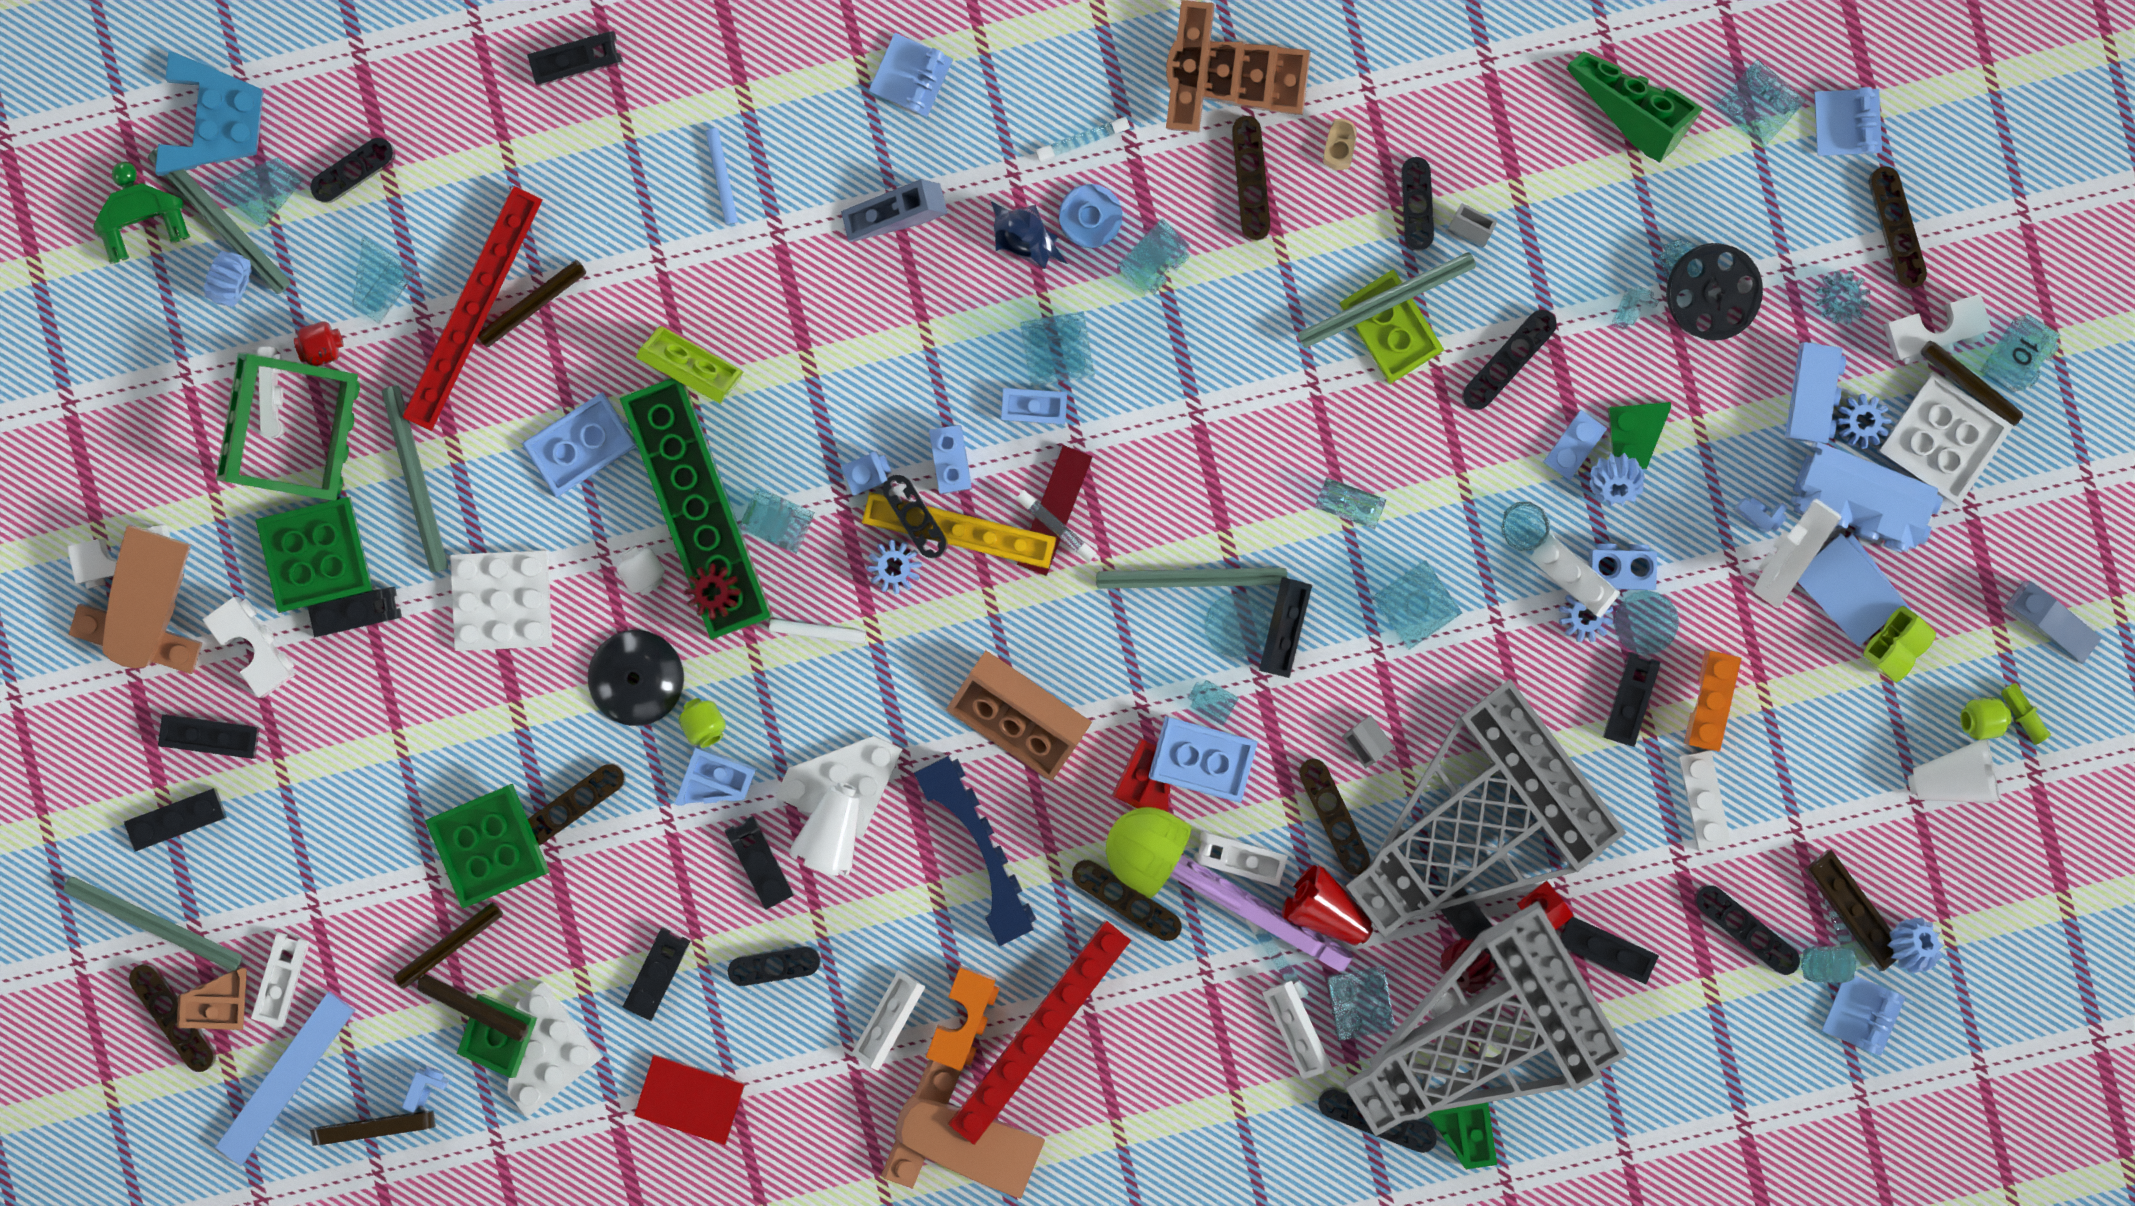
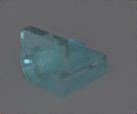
(1672, 253)
(1627, 311)
(1212, 701)

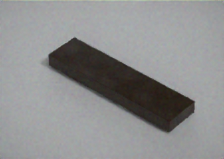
(1852, 908)

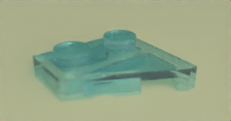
(261, 189)
(379, 280)

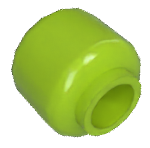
(1985, 718)
(702, 722)

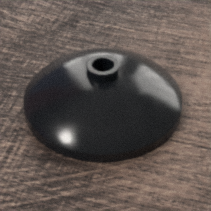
(659, 675)

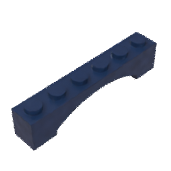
(944, 784)

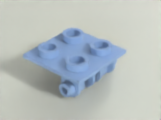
(911, 74)
(1848, 122)
(1863, 1014)

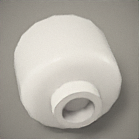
(640, 570)

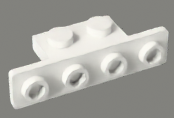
(1794, 553)

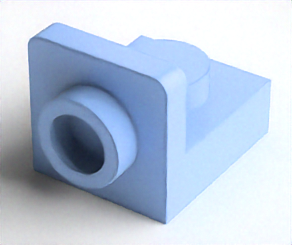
(866, 472)
(1755, 513)
(418, 1092)

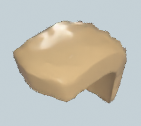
(1340, 145)

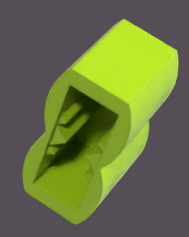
(1899, 644)

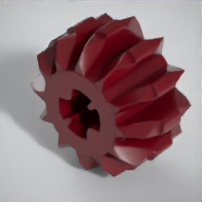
(719, 600)
(1477, 974)

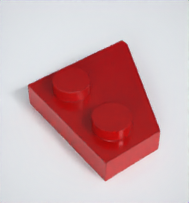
(1136, 787)

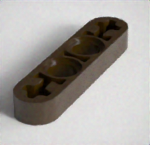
(1253, 178)
(1893, 228)
(570, 804)
(1338, 814)
(1124, 903)
(169, 1020)
(372, 1127)

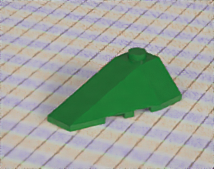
(1644, 114)

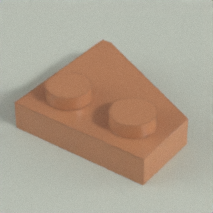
(214, 1003)

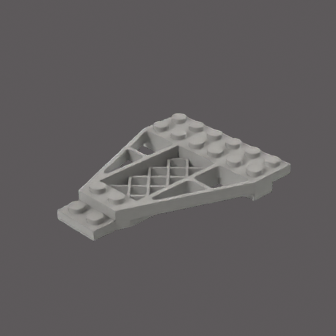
(1541, 779)
(1547, 987)

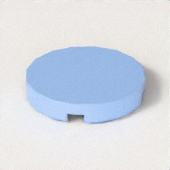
(1090, 216)

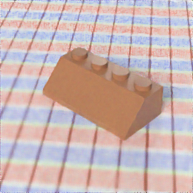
(1018, 715)

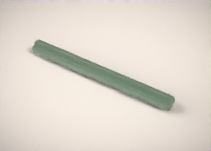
(226, 227)
(1386, 300)
(415, 479)
(1190, 578)
(152, 923)

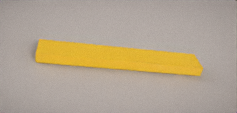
(966, 532)

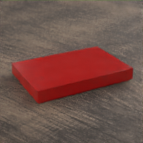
(689, 1099)

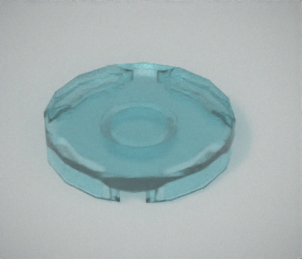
(1646, 622)
(1236, 625)

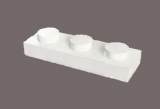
(1575, 576)
(1704, 800)
(888, 1020)
(1297, 1030)

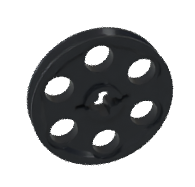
(1728, 297)

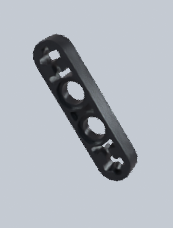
(1507, 358)
(1747, 929)
(1411, 1142)

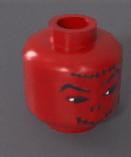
(318, 344)

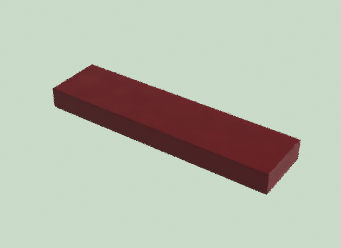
(1061, 495)

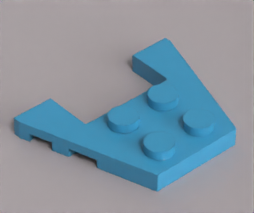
(224, 121)

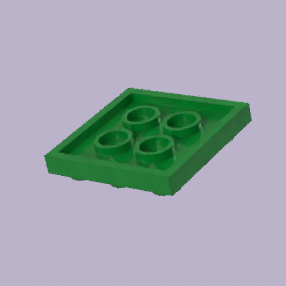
(314, 554)
(487, 846)

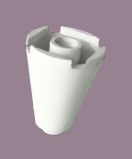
(1957, 776)
(830, 832)

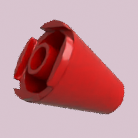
(1326, 908)

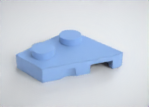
(714, 779)

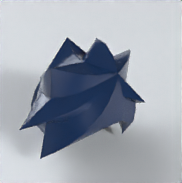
(1025, 235)

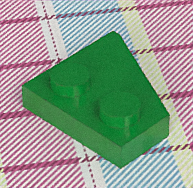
(1637, 430)
(1468, 1134)

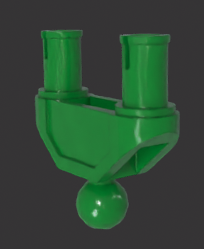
(135, 205)

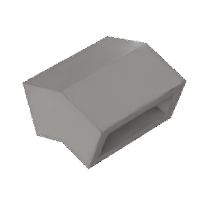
(1472, 225)
(1368, 741)

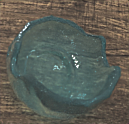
(1525, 526)

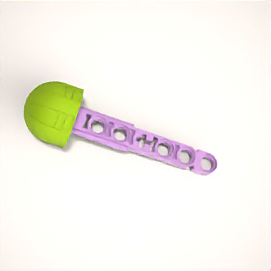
(1148, 849)

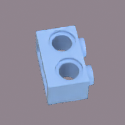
(950, 459)
(1622, 575)

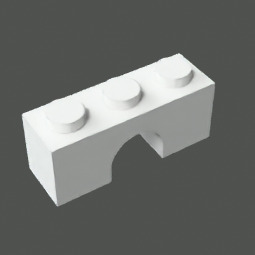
(1965, 320)
(94, 564)
(269, 667)

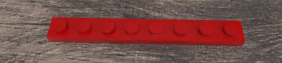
(472, 308)
(1039, 1032)

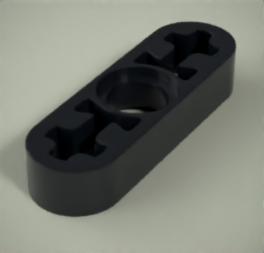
(337, 190)
(1425, 227)
(921, 541)
(798, 969)

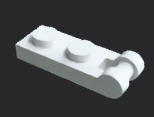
(270, 396)
(1241, 859)
(279, 981)

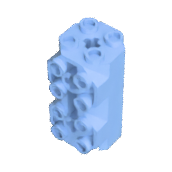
(1867, 497)

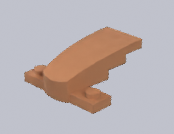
(1229, 72)
(141, 606)
(999, 1159)

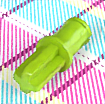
(2025, 713)

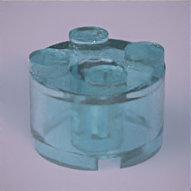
(776, 520)

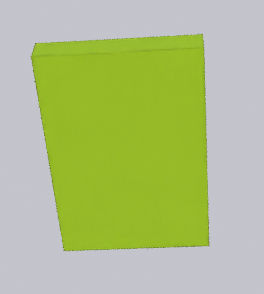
(1398, 336)
(689, 364)

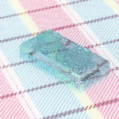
(1350, 503)

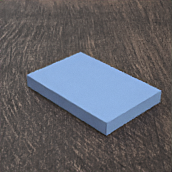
(579, 444)
(1850, 589)
(1202, 759)

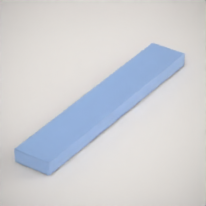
(285, 1078)

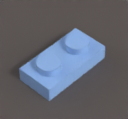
(1034, 406)
(1574, 445)

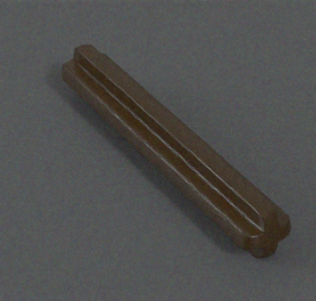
(531, 303)
(1971, 383)
(448, 945)
(473, 1007)

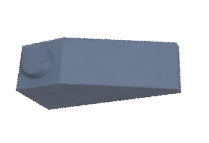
(895, 210)
(2053, 620)

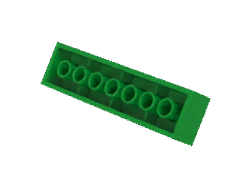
(694, 500)

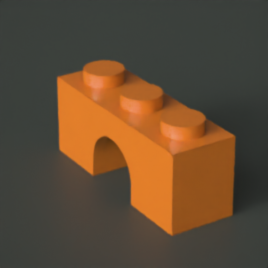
(1714, 700)
(954, 1046)

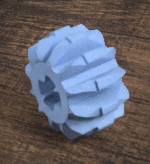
(227, 278)
(1860, 409)
(1617, 479)
(883, 565)
(1589, 626)
(1915, 945)

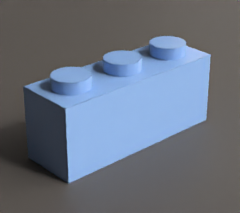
(1815, 393)

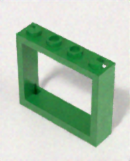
(238, 419)

